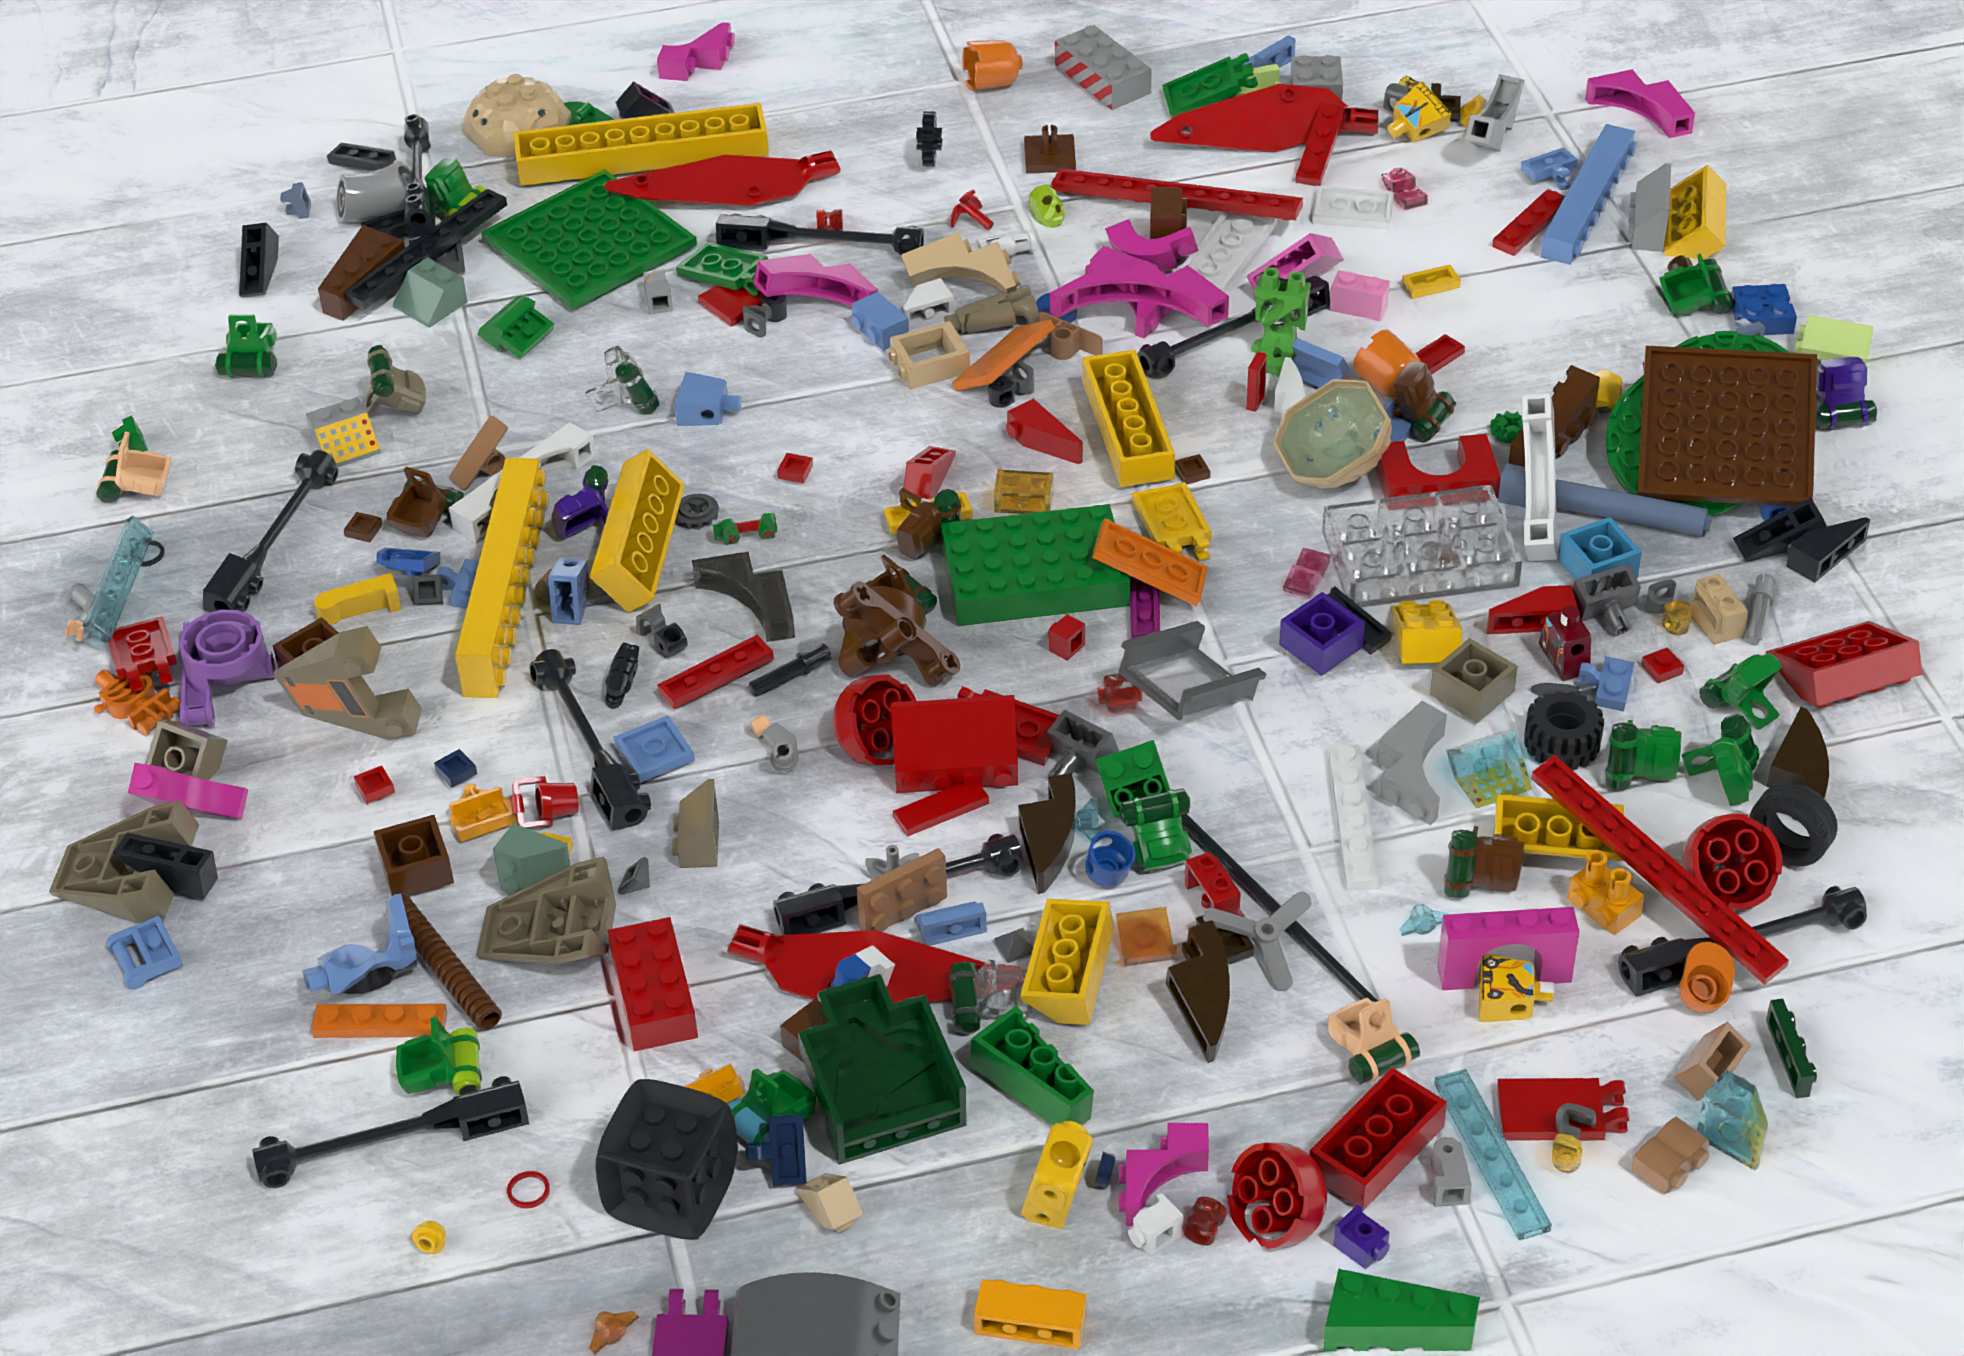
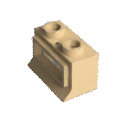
(1718, 609)

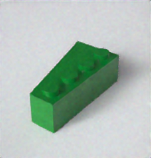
(1030, 1070)
(1397, 1315)

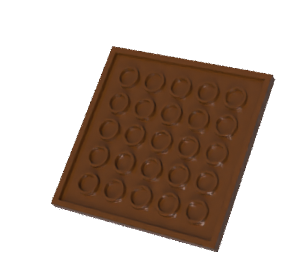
(1727, 426)

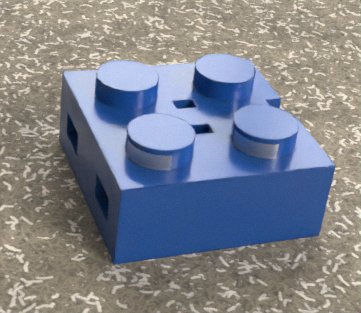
(1765, 304)

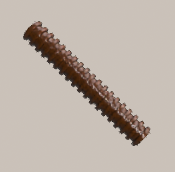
(450, 970)

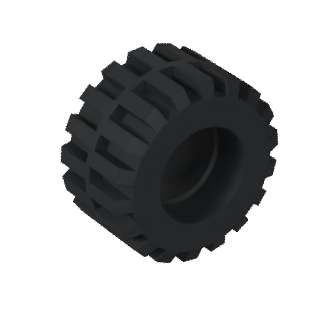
(1564, 727)

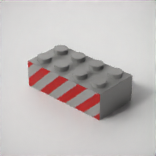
(1103, 67)

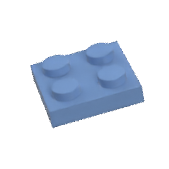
(654, 748)

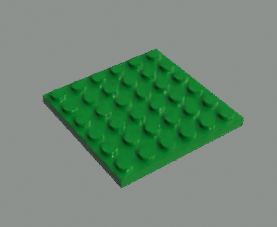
(588, 240)

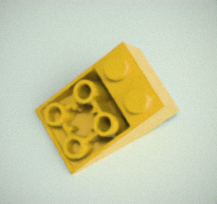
(1425, 631)

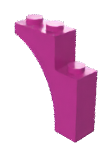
(1655, 101)
(809, 277)
(1146, 314)

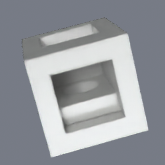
(1156, 1226)

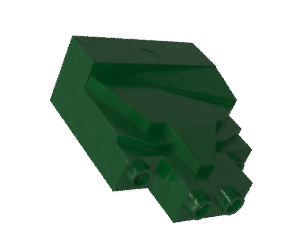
(880, 1070)

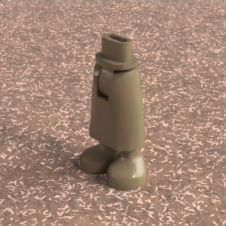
(996, 311)

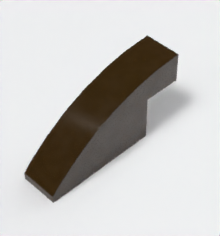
(1802, 756)
(1049, 830)
(1203, 987)

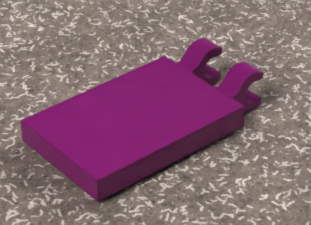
(691, 1334)

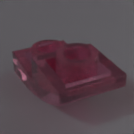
(1404, 188)
(1307, 573)

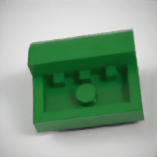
(516, 327)
(1132, 774)

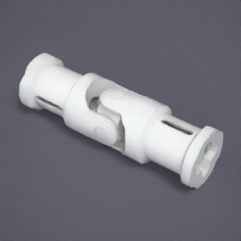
(1011, 243)

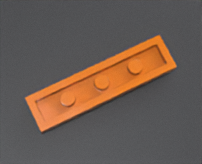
(375, 1020)

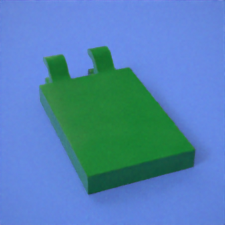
(1209, 84)
(722, 267)

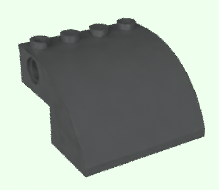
(815, 1317)

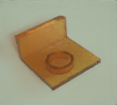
(1145, 936)

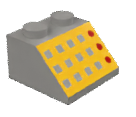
(343, 432)

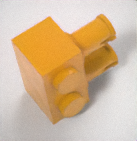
(1605, 894)

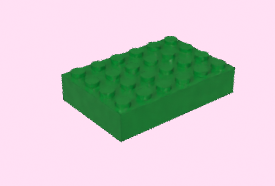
(1030, 566)

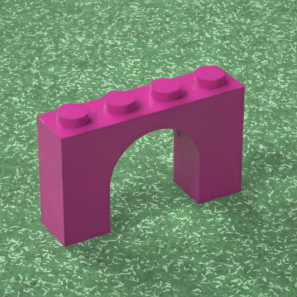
(1472, 935)

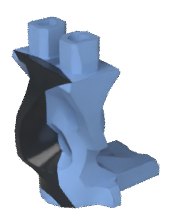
(362, 970)

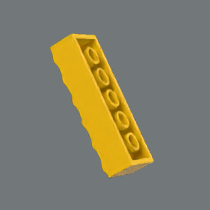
(1128, 418)
(637, 531)

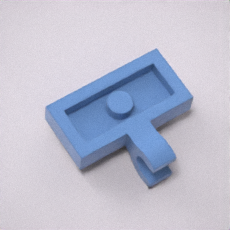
(1551, 164)
(459, 583)
(1612, 681)

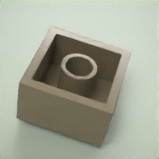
(1473, 680)

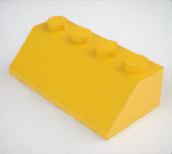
(1697, 216)
(1546, 827)
(1069, 959)

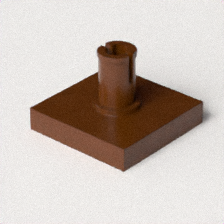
(1049, 152)

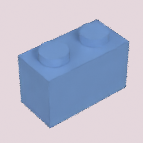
(878, 319)

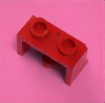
(1218, 886)

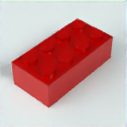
(652, 984)
(1378, 1137)

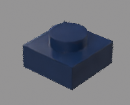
(455, 768)

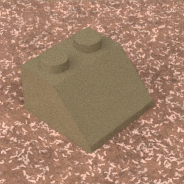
(186, 750)
(697, 828)

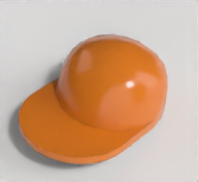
(1707, 978)

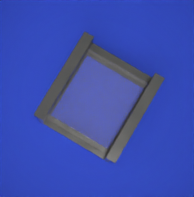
(1180, 675)

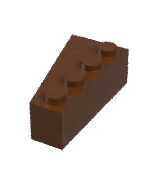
(361, 257)
(1573, 412)

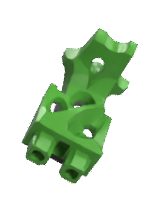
(1287, 299)

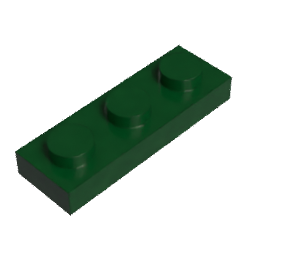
(1791, 1048)

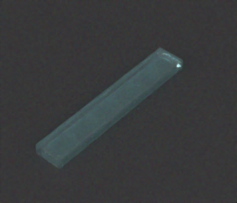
(118, 579)
(1493, 1155)

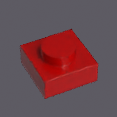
(795, 468)
(1662, 665)
(374, 784)

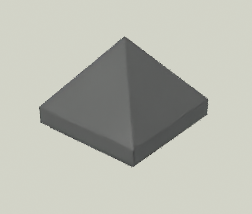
(427, 589)
(635, 877)
(1014, 945)

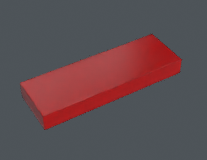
(939, 808)

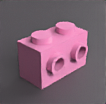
(1359, 295)

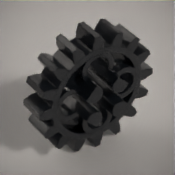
(929, 138)

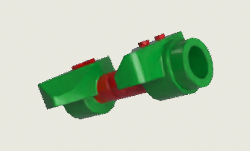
(729, 530)

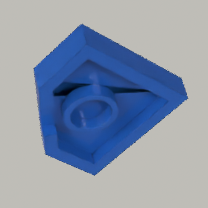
(412, 561)

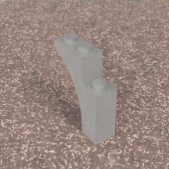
(1498, 114)
(1403, 754)

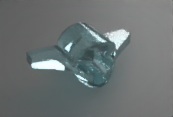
(1088, 818)
(1422, 920)

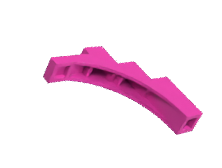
(1108, 282)

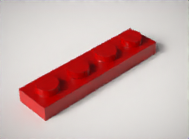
(1320, 144)
(1528, 223)
(715, 671)

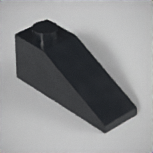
(258, 258)
(1776, 533)
(1825, 547)
(180, 866)

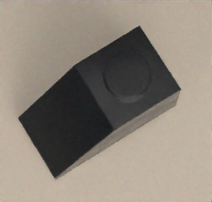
(641, 102)

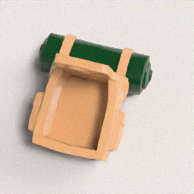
(134, 472)
(1372, 1039)

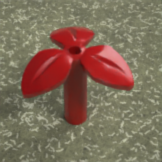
(970, 204)

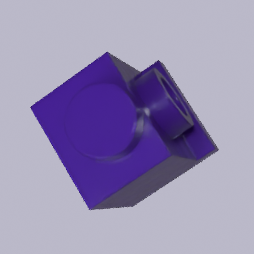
(1361, 1238)

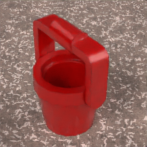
(551, 801)

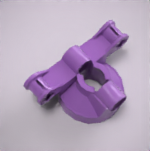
(220, 651)

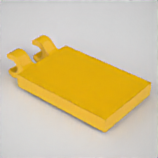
(1173, 518)

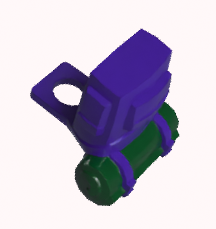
(1842, 394)
(584, 508)

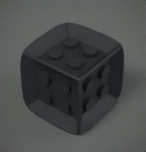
(667, 1158)

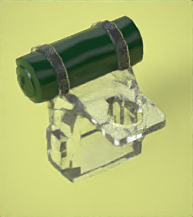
(625, 382)
(984, 993)

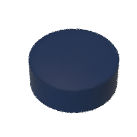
(1105, 1170)

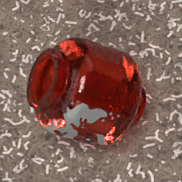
(1118, 693)

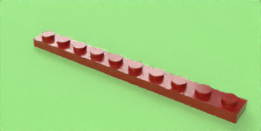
(1197, 196)
(1660, 870)

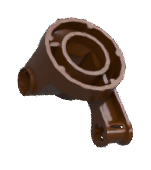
(885, 625)

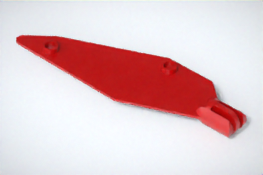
(1262, 120)
(729, 179)
(809, 961)

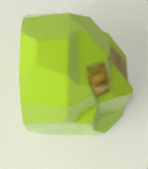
(1046, 206)

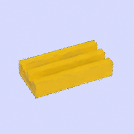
(1431, 281)

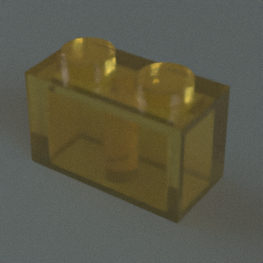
(1023, 491)

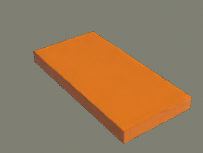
(1003, 355)
(1150, 562)

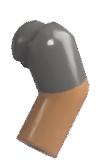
(542, 588)

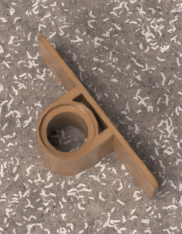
(1069, 339)
(481, 454)

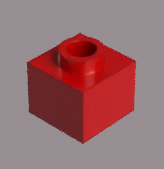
(1066, 637)

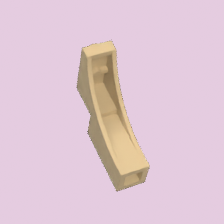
(955, 258)

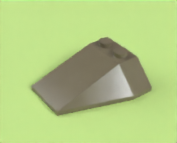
(553, 918)

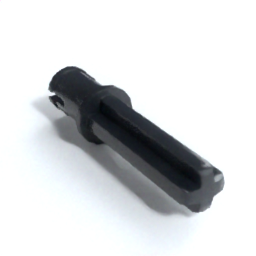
(801, 664)

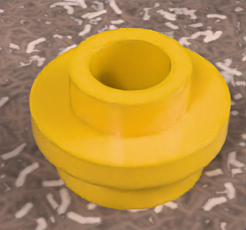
(429, 1237)

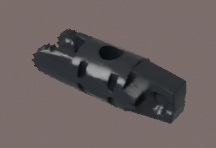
(621, 674)

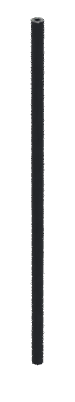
(1272, 905)

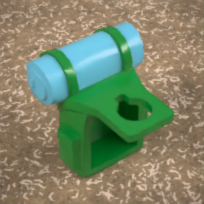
(767, 1096)

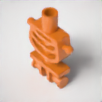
(140, 707)

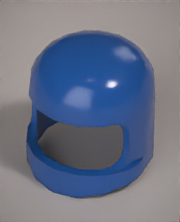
(1111, 863)

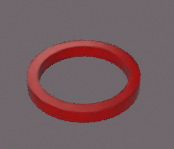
(532, 1204)

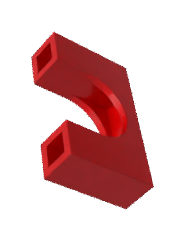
(1476, 463)

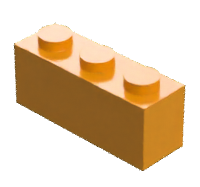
(1030, 1313)

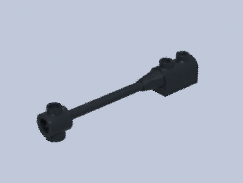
(418, 199)
(760, 231)
(1161, 355)
(240, 575)
(610, 783)
(825, 906)
(1665, 960)
(473, 1111)

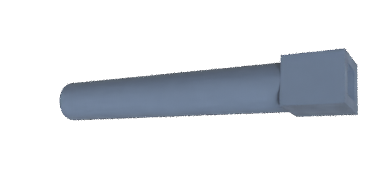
(1610, 503)

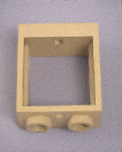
(932, 369)

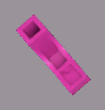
(1157, 251)

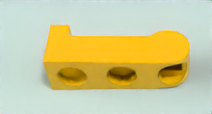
(358, 599)

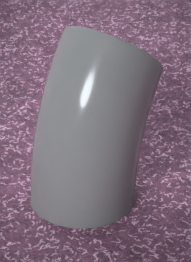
(372, 193)

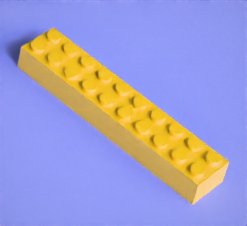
(639, 143)
(502, 578)

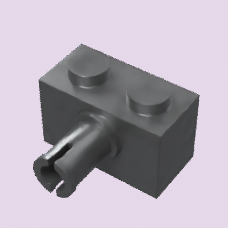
(1607, 595)
(1079, 743)

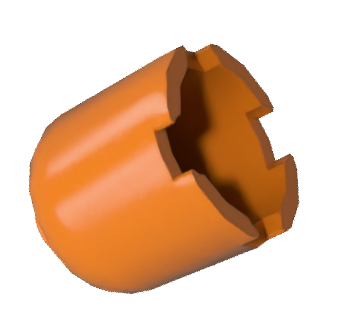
(990, 64)
(1383, 361)

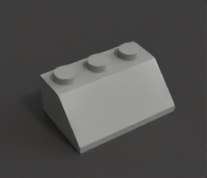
(1650, 210)

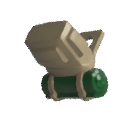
(392, 384)

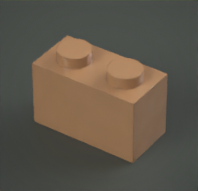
(1713, 1055)

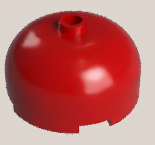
(864, 716)
(1746, 859)
(1285, 1180)

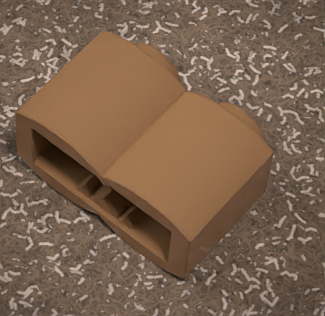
(1671, 1155)

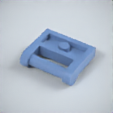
(154, 946)

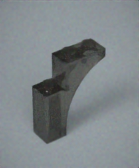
(762, 592)

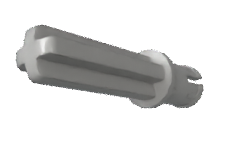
(1761, 601)

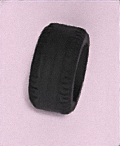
(1805, 807)

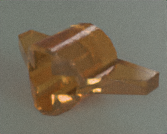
(610, 1328)

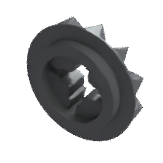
(697, 503)

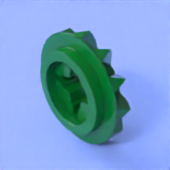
(1499, 427)

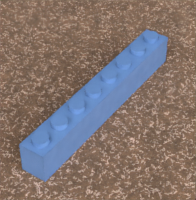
(1588, 194)

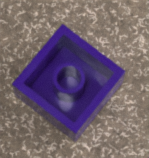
(1321, 633)

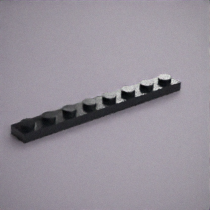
(431, 245)

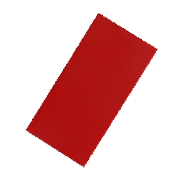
(1440, 353)
(1256, 381)

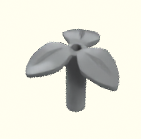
(878, 867)

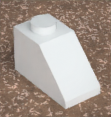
(928, 304)

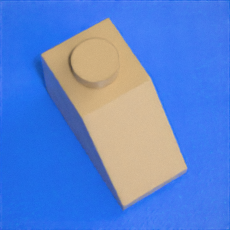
(831, 1201)

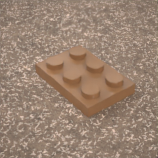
(902, 892)

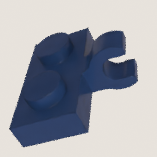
(784, 1150)

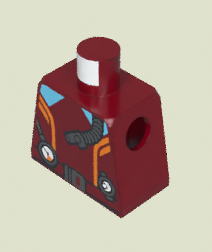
(1566, 642)

